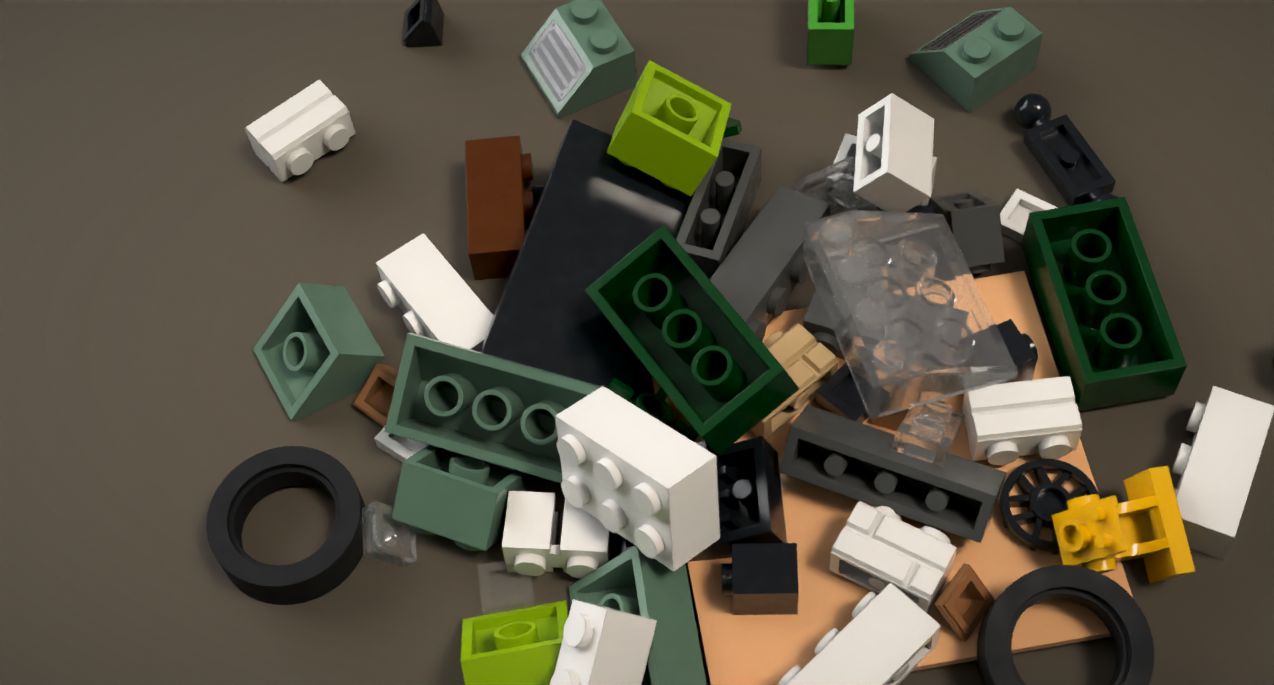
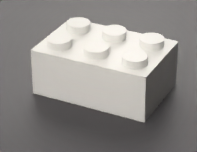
(639, 477)

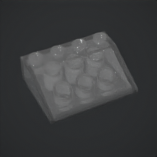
(904, 308)

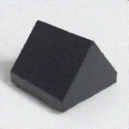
(423, 24)

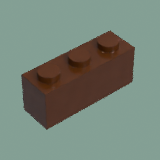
(496, 203)

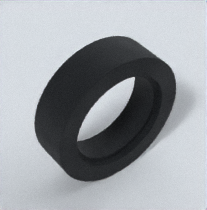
(252, 482)
(1076, 584)

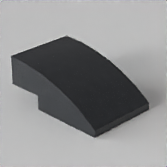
(747, 499)

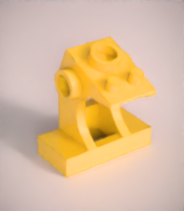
(1148, 526)

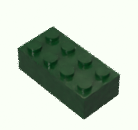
(1102, 304)
(691, 340)

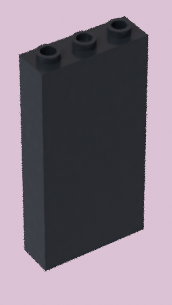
(581, 227)

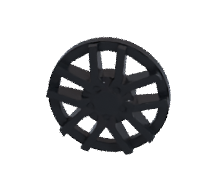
(1041, 501)

